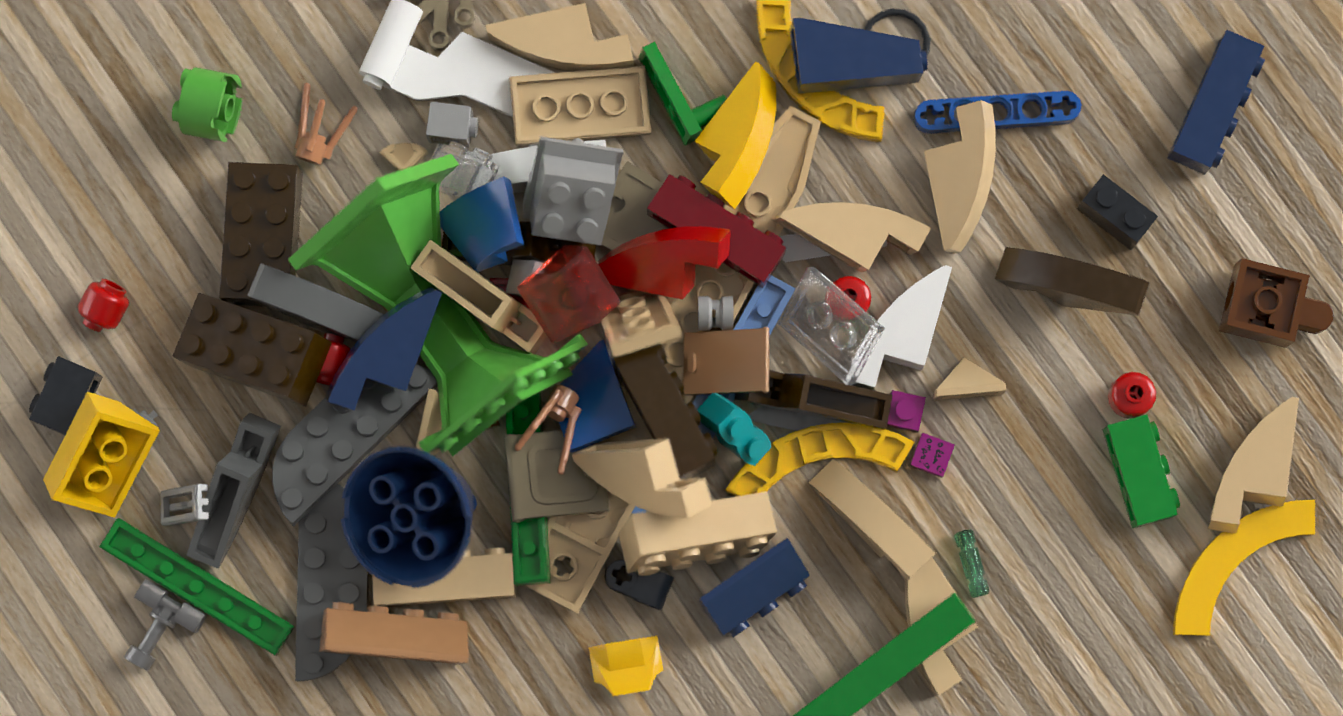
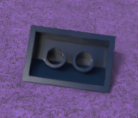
(755, 589)

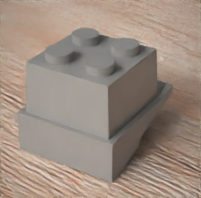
(571, 189)

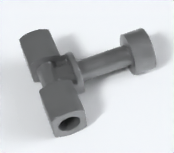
(166, 613)

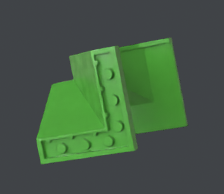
(372, 251)

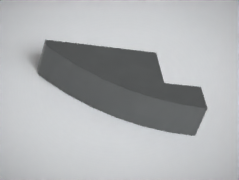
(312, 304)
(233, 489)

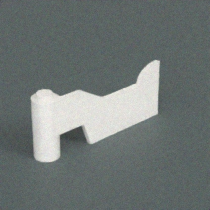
(463, 69)

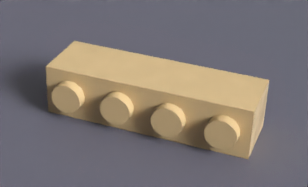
(473, 579)

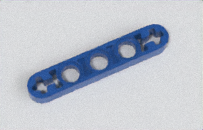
(1012, 104)

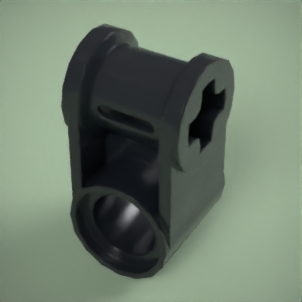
(646, 589)

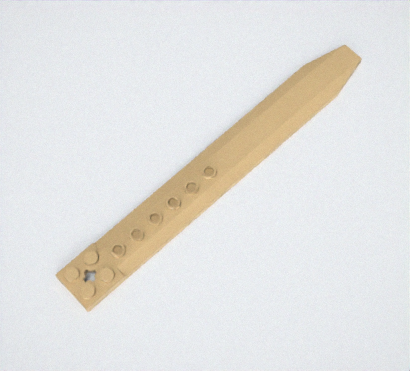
(776, 188)

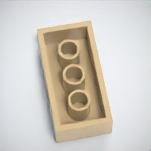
(724, 529)

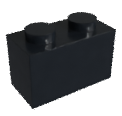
(1117, 212)
(62, 394)

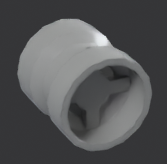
(723, 309)

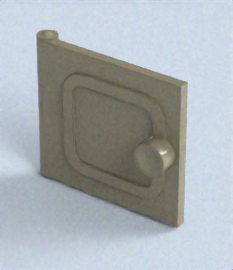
(629, 216)
(537, 487)

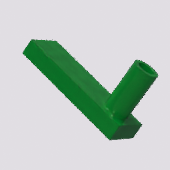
(686, 120)

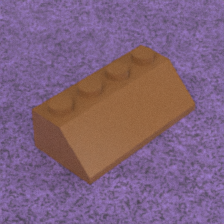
(394, 636)

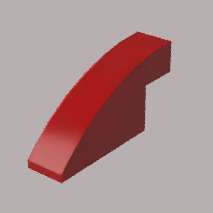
(666, 259)

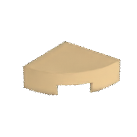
(404, 155)

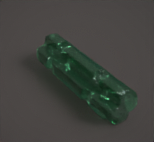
(972, 563)

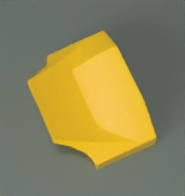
(626, 665)

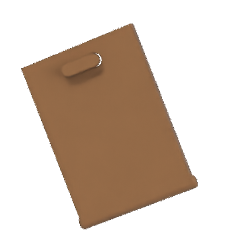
(726, 361)

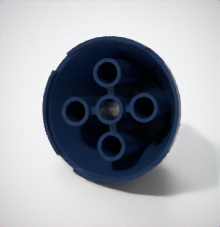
(407, 516)

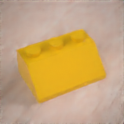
(100, 456)

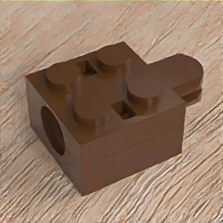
(1272, 307)

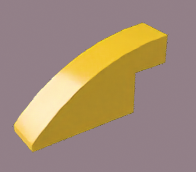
(739, 136)

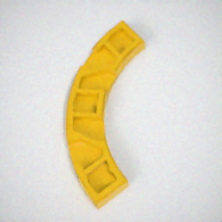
(829, 107)
(820, 444)
(1227, 551)

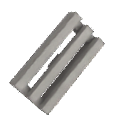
(196, 505)

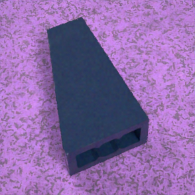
(851, 58)

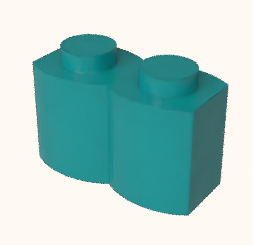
(734, 428)

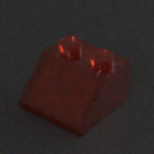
(568, 293)

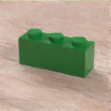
(1141, 471)

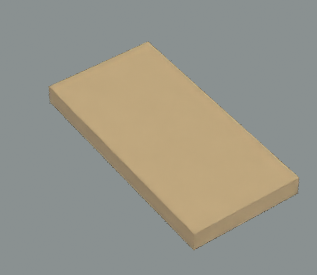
(580, 105)
(639, 322)

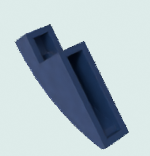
(386, 349)

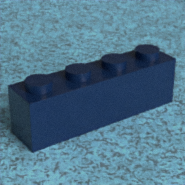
(1216, 102)

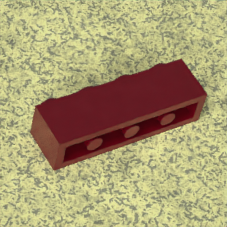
(751, 251)

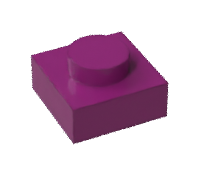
(906, 411)

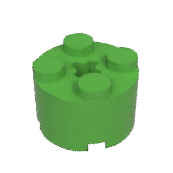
(208, 104)

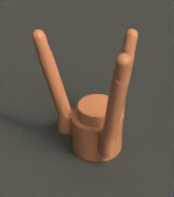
(310, 145)
(559, 405)

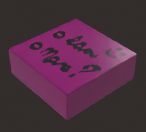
(932, 455)

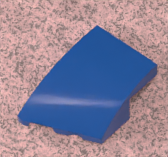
(484, 224)
(600, 398)

